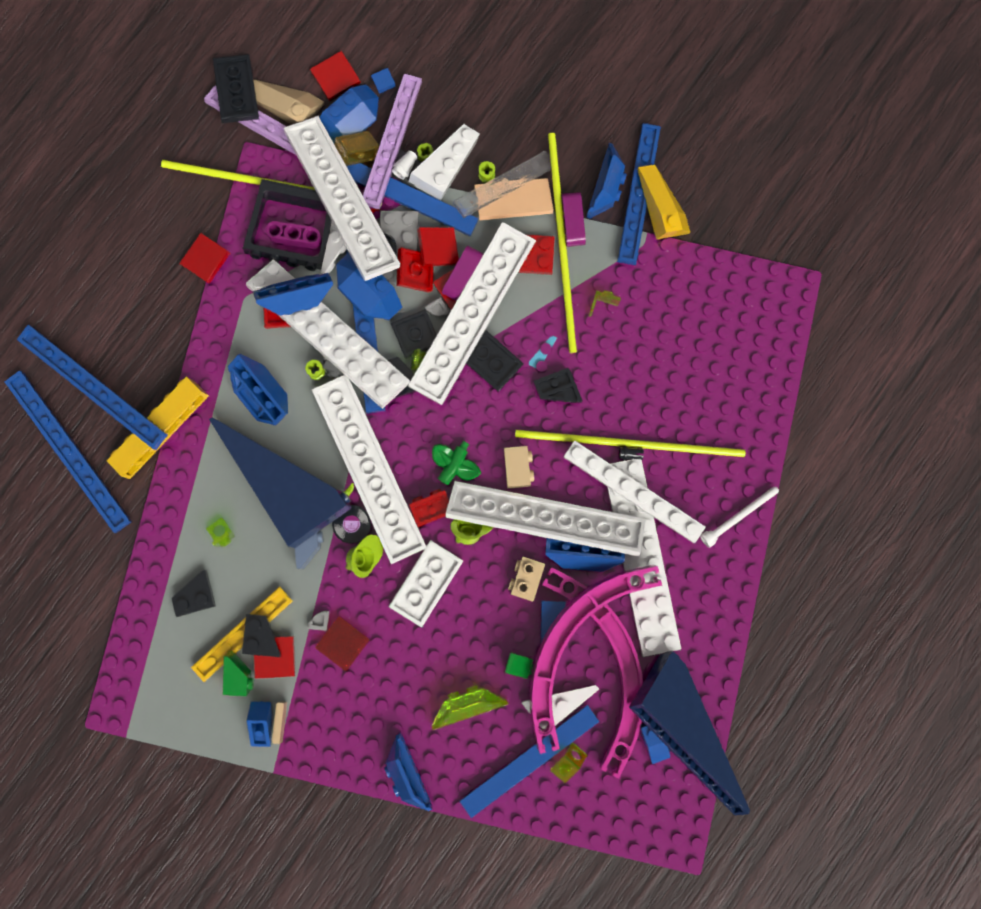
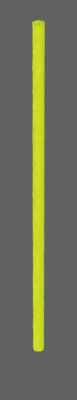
(221, 174)
(562, 243)
(630, 443)

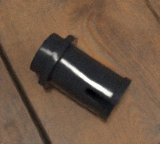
(630, 453)

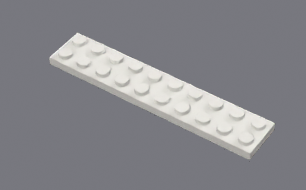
(341, 198)
(472, 313)
(338, 343)
(369, 469)
(546, 518)
(651, 606)

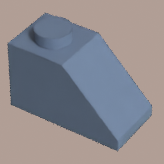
(307, 550)

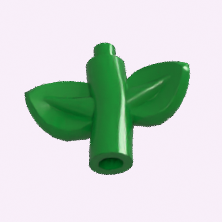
(454, 463)

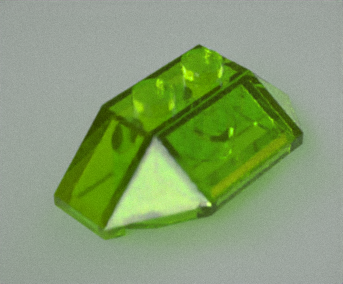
(466, 705)

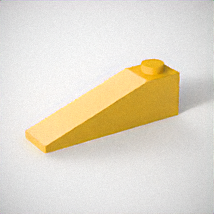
(664, 210)

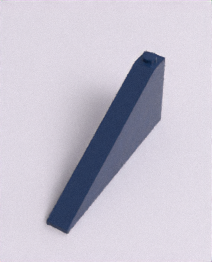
(291, 496)
(679, 719)

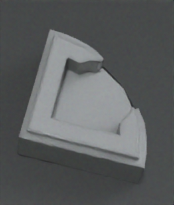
(437, 308)
(319, 621)

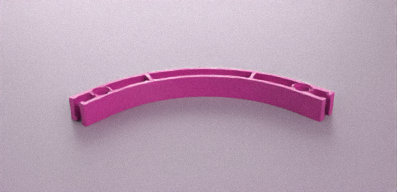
(561, 632)
(629, 669)

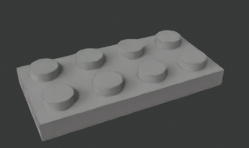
(403, 228)

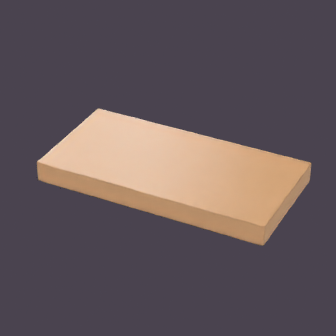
(527, 200)

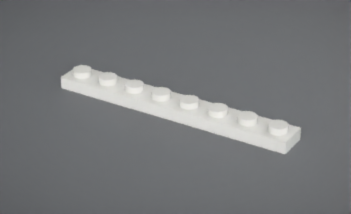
(634, 492)

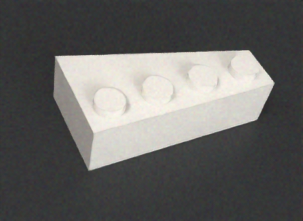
(442, 166)

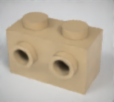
(517, 467)
(527, 578)

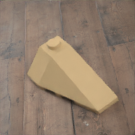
(286, 102)

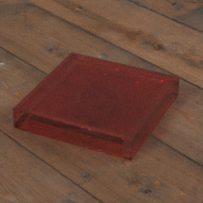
(342, 643)

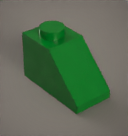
(519, 665)
(236, 676)

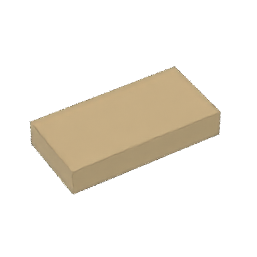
(279, 722)

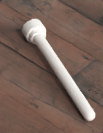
(709, 538)

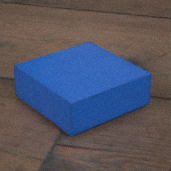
(383, 80)

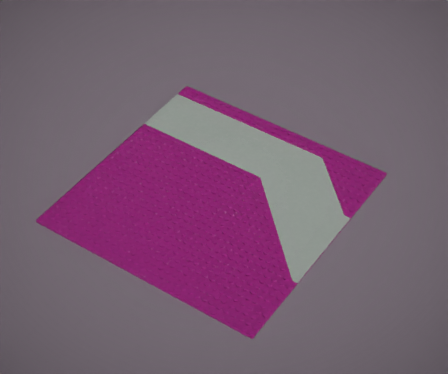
(690, 356)

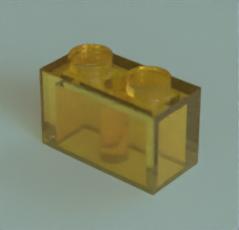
(357, 148)

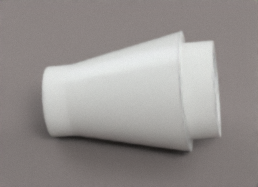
(404, 165)

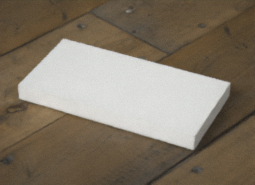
(426, 583)

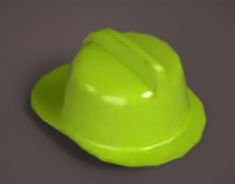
(468, 532)
(364, 556)

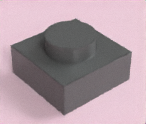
(331, 370)

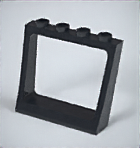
(290, 195)

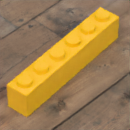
(168, 417)

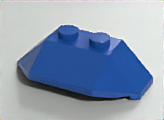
(351, 112)
(608, 183)
(294, 294)
(372, 297)
(258, 390)
(582, 557)
(406, 776)

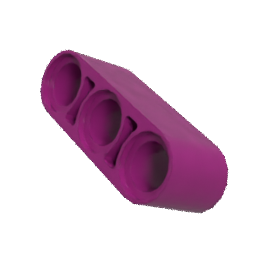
(573, 219)
(287, 229)
(462, 272)

